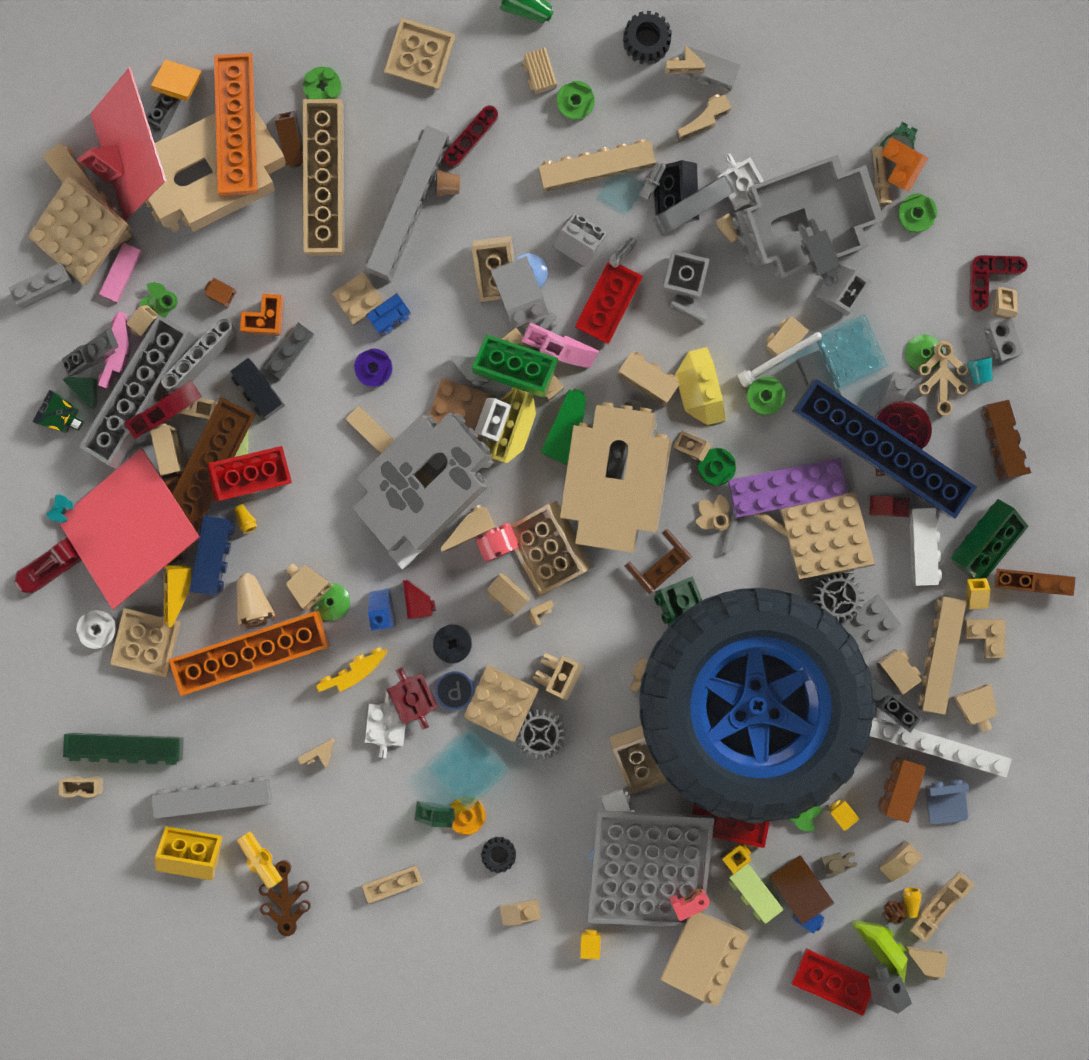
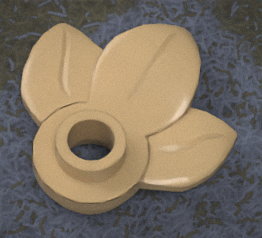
(711, 512)

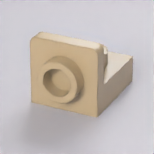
(543, 608)

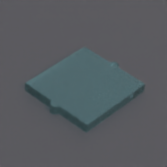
(621, 192)

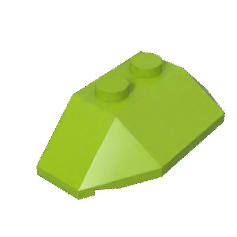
(883, 946)

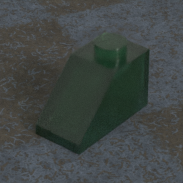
(434, 814)

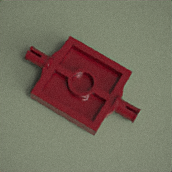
(412, 698)

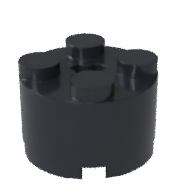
(454, 654)

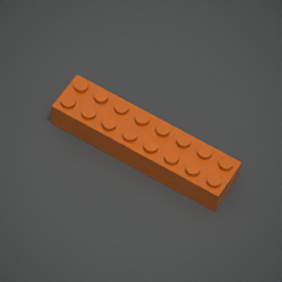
(249, 653)

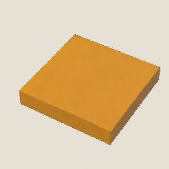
(176, 80)

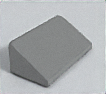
(689, 309)

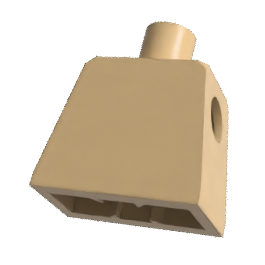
(306, 585)
(977, 706)

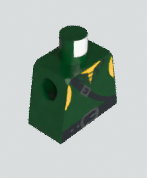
(57, 413)

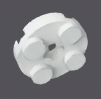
(86, 633)

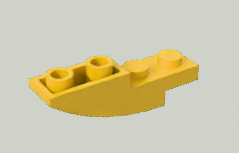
(360, 669)

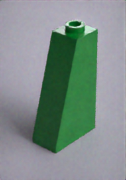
(559, 438)

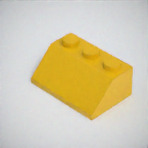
(188, 853)

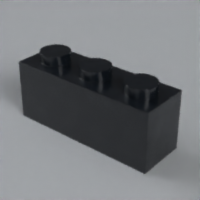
(256, 388)

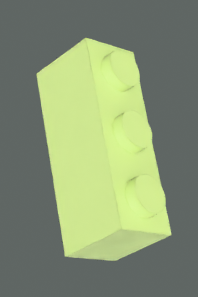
(755, 894)

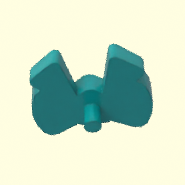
(56, 512)

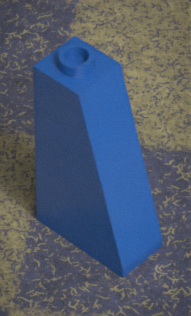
(380, 610)

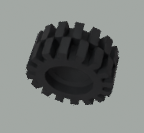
(502, 843)

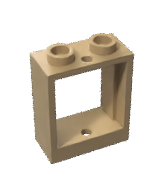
(168, 450)

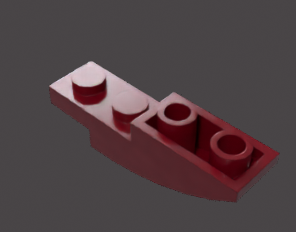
(163, 409)

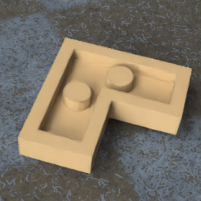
(991, 631)

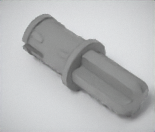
(652, 181)

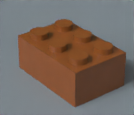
(901, 789)

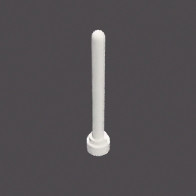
(747, 377)

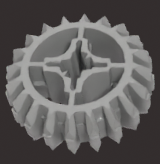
(842, 589)
(551, 746)

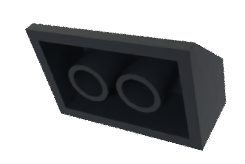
(676, 184)

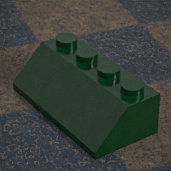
(989, 540)

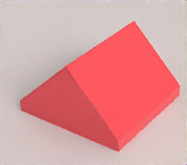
(103, 161)

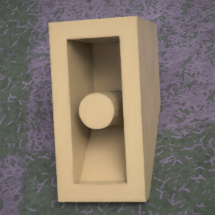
(900, 861)
(929, 961)

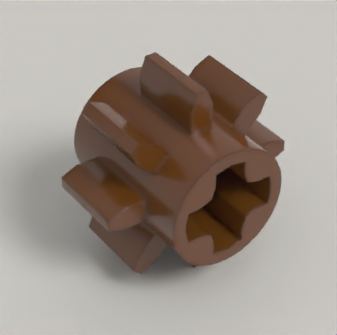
(894, 912)

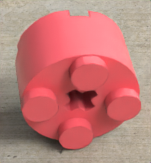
(497, 542)

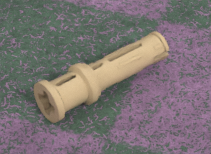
(881, 185)

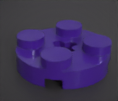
(368, 358)

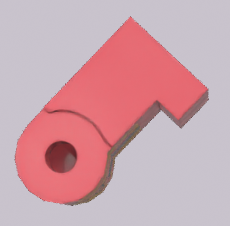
(690, 904)

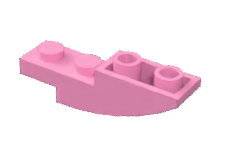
(563, 348)
(119, 360)

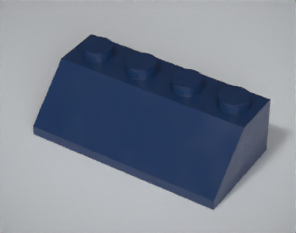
(211, 555)

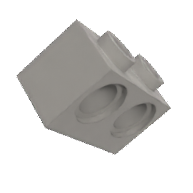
(1008, 339)

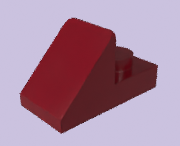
(889, 506)

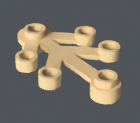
(944, 375)

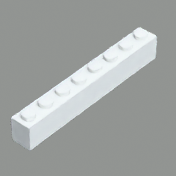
(940, 747)

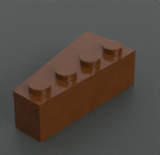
(1004, 440)

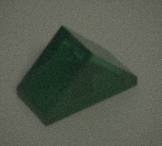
(85, 388)

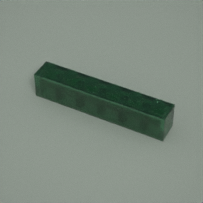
(123, 747)

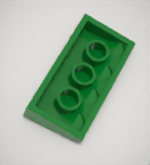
(515, 365)

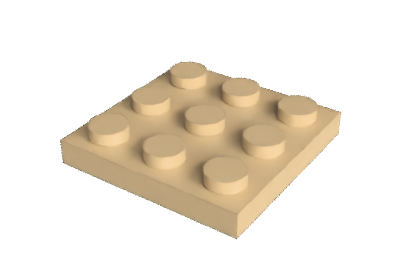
(420, 53)
(144, 643)
(501, 703)

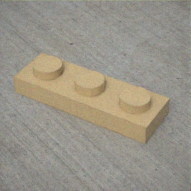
(392, 884)

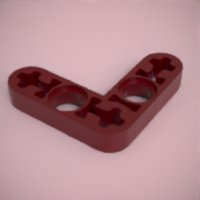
(983, 274)

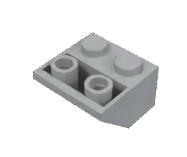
(580, 239)
(847, 292)

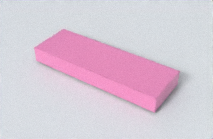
(120, 272)

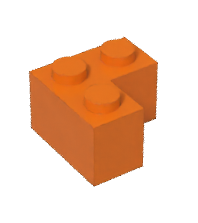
(908, 164)
(268, 321)

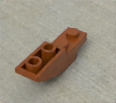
(1035, 582)

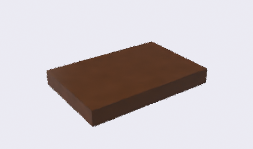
(801, 890)

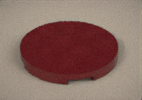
(908, 421)

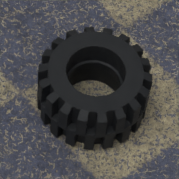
(647, 22)

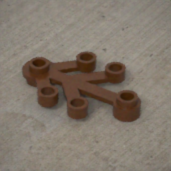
(285, 901)

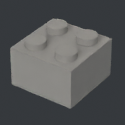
(685, 274)

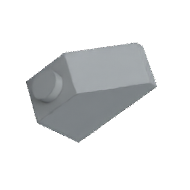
(464, 365)

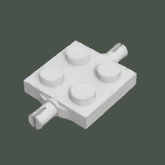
(741, 177)
(384, 726)

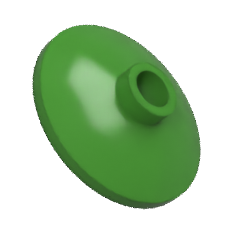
(914, 351)
(340, 606)

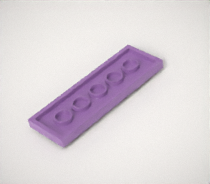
(787, 487)

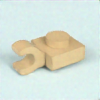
(638, 672)

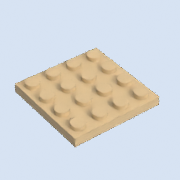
(77, 230)
(827, 537)

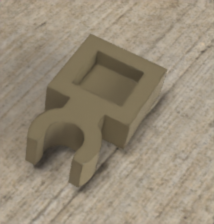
(835, 863)

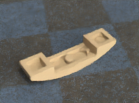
(940, 905)

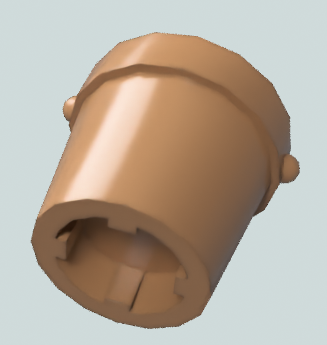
(447, 183)

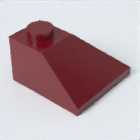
(417, 601)

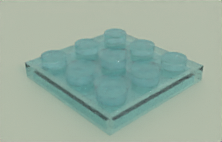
(851, 351)
(469, 769)

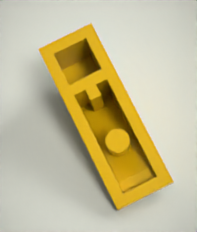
(176, 588)

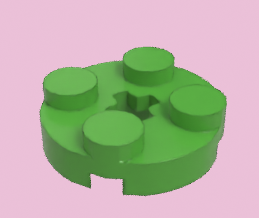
(325, 75)
(585, 95)
(911, 222)
(774, 389)

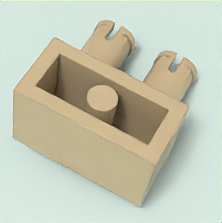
(564, 676)

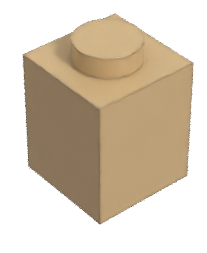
(142, 320)

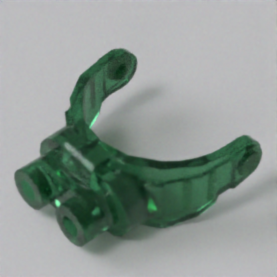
(904, 131)

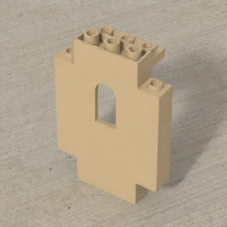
(199, 201)
(610, 508)

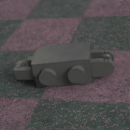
(820, 253)

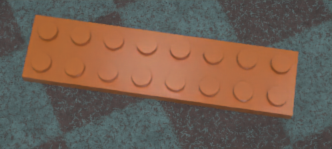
(235, 124)

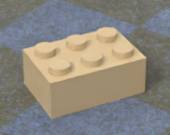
(648, 378)

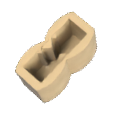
(84, 787)

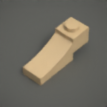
(716, 107)

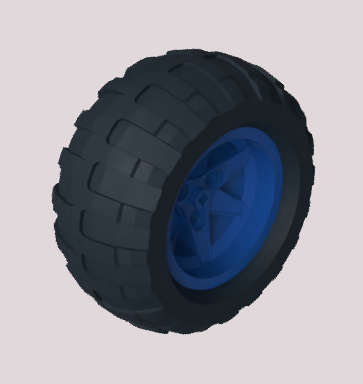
(826, 741)

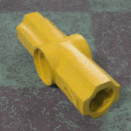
(259, 860)

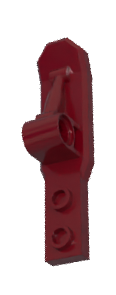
(47, 567)

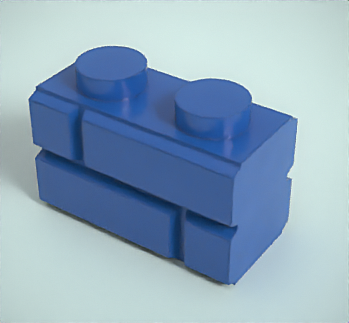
(389, 314)

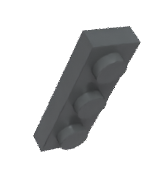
(289, 351)

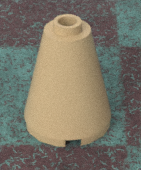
(252, 604)

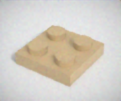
(357, 298)

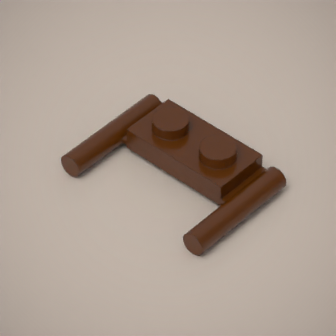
(664, 567)

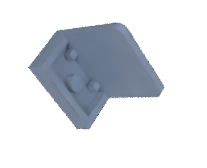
(947, 801)

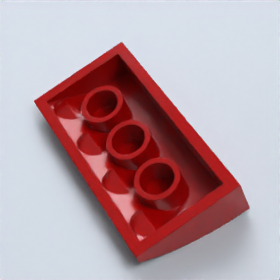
(249, 473)

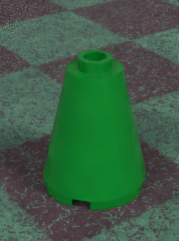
(531, 9)

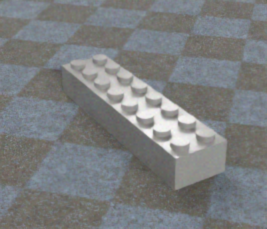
(408, 203)
(136, 390)

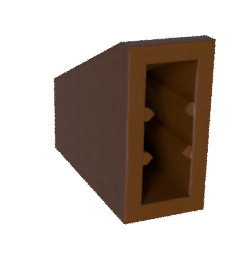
(290, 138)

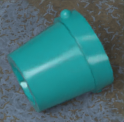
(981, 370)

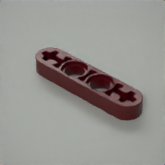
(473, 138)

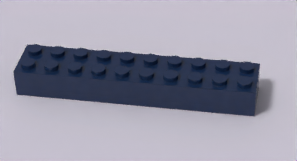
(884, 448)

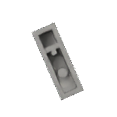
(894, 391)

